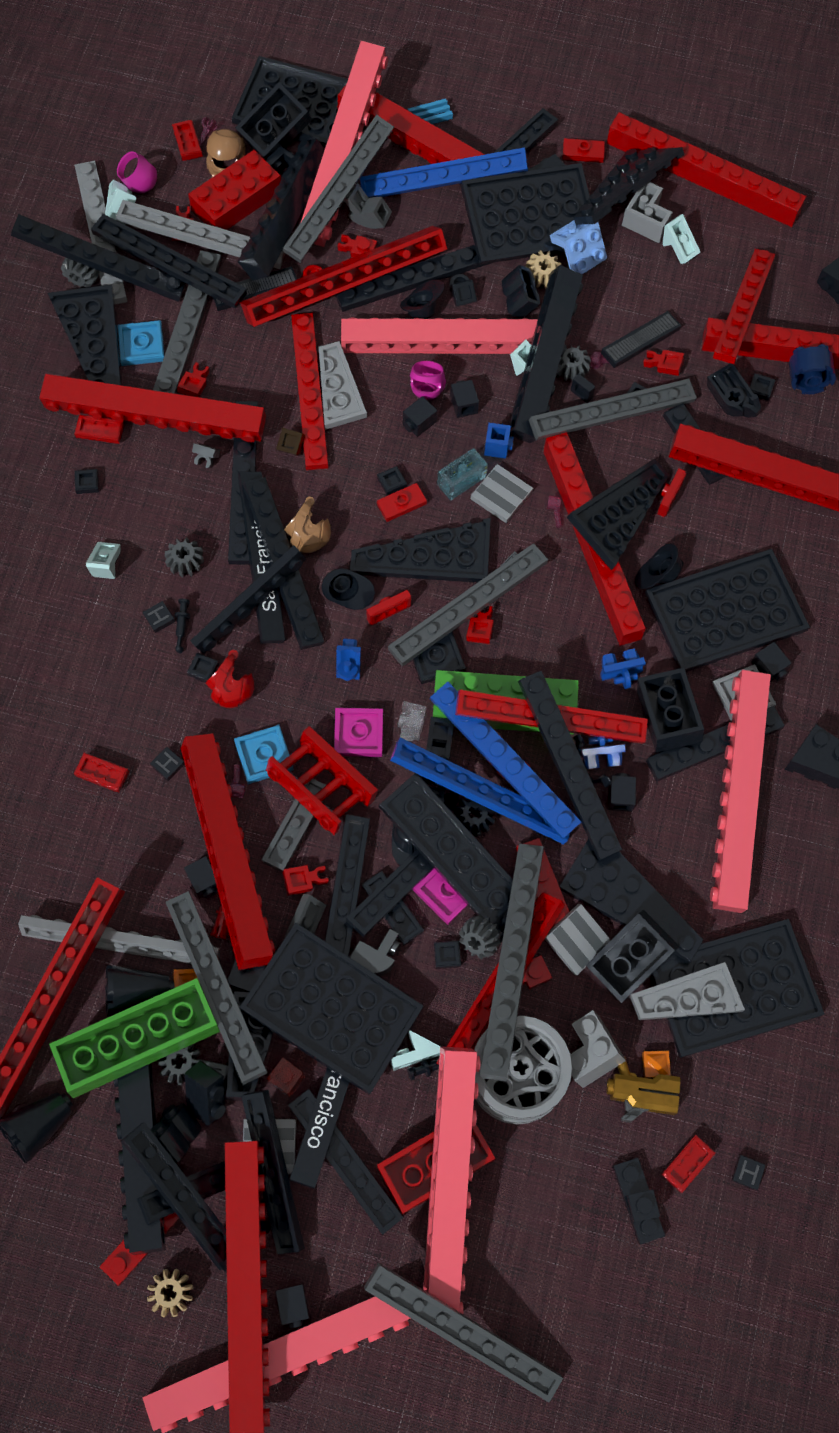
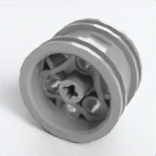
(527, 1084)

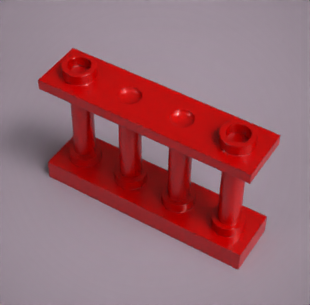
(329, 760)

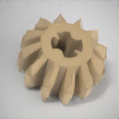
(540, 262)
(178, 1287)

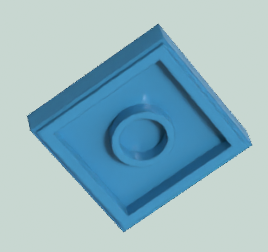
(141, 343)
(257, 748)

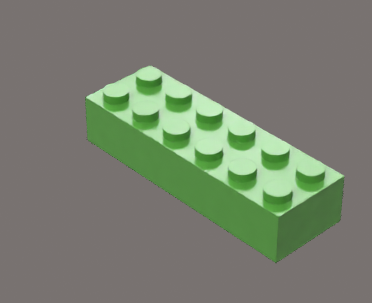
(564, 691)
(133, 1038)

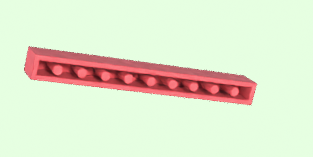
(349, 121)
(435, 335)
(741, 792)
(451, 1175)
(286, 1354)

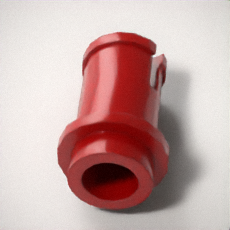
(220, 927)

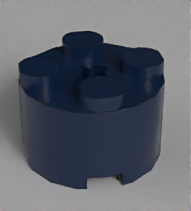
(812, 369)

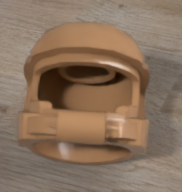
(224, 146)
(306, 535)

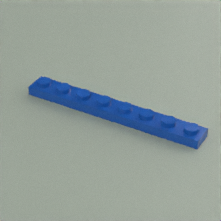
(444, 173)
(508, 764)
(471, 786)

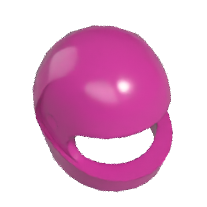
(143, 177)
(427, 379)

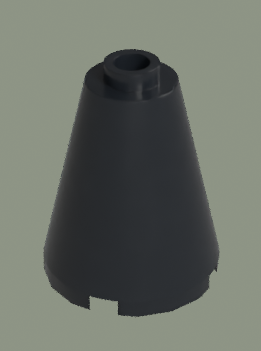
(131, 987)
(35, 1124)

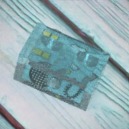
(462, 474)

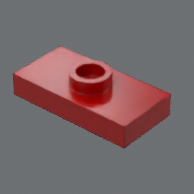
(187, 140)
(583, 150)
(99, 429)
(670, 492)
(401, 502)
(388, 606)
(101, 772)
(688, 1163)

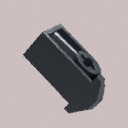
(733, 393)

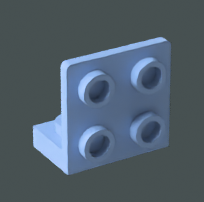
(581, 244)

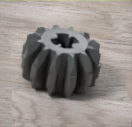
(78, 273)
(574, 363)
(184, 557)
(480, 937)
(172, 1069)

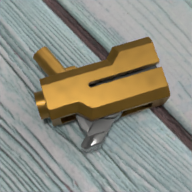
(644, 1094)

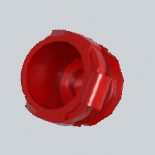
(225, 689)

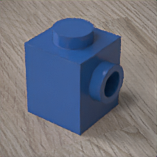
(498, 440)

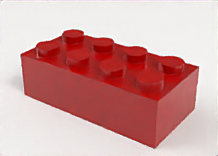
(235, 192)
(410, 1170)

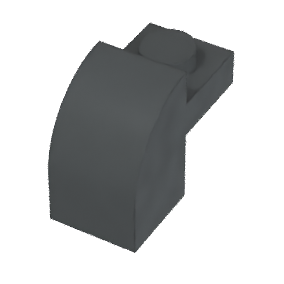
(367, 211)
(377, 960)

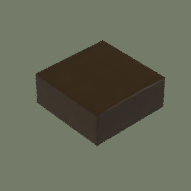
(290, 442)

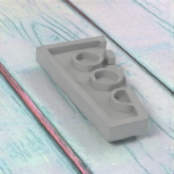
(339, 391)
(691, 995)

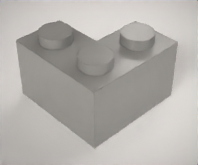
(645, 215)
(599, 1051)

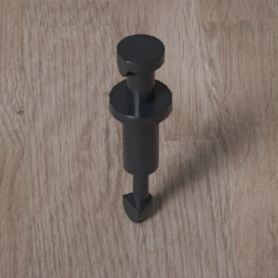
(181, 617)
(427, 1068)

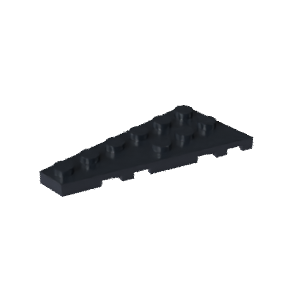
(628, 175)
(92, 329)
(617, 512)
(434, 555)
(622, 892)

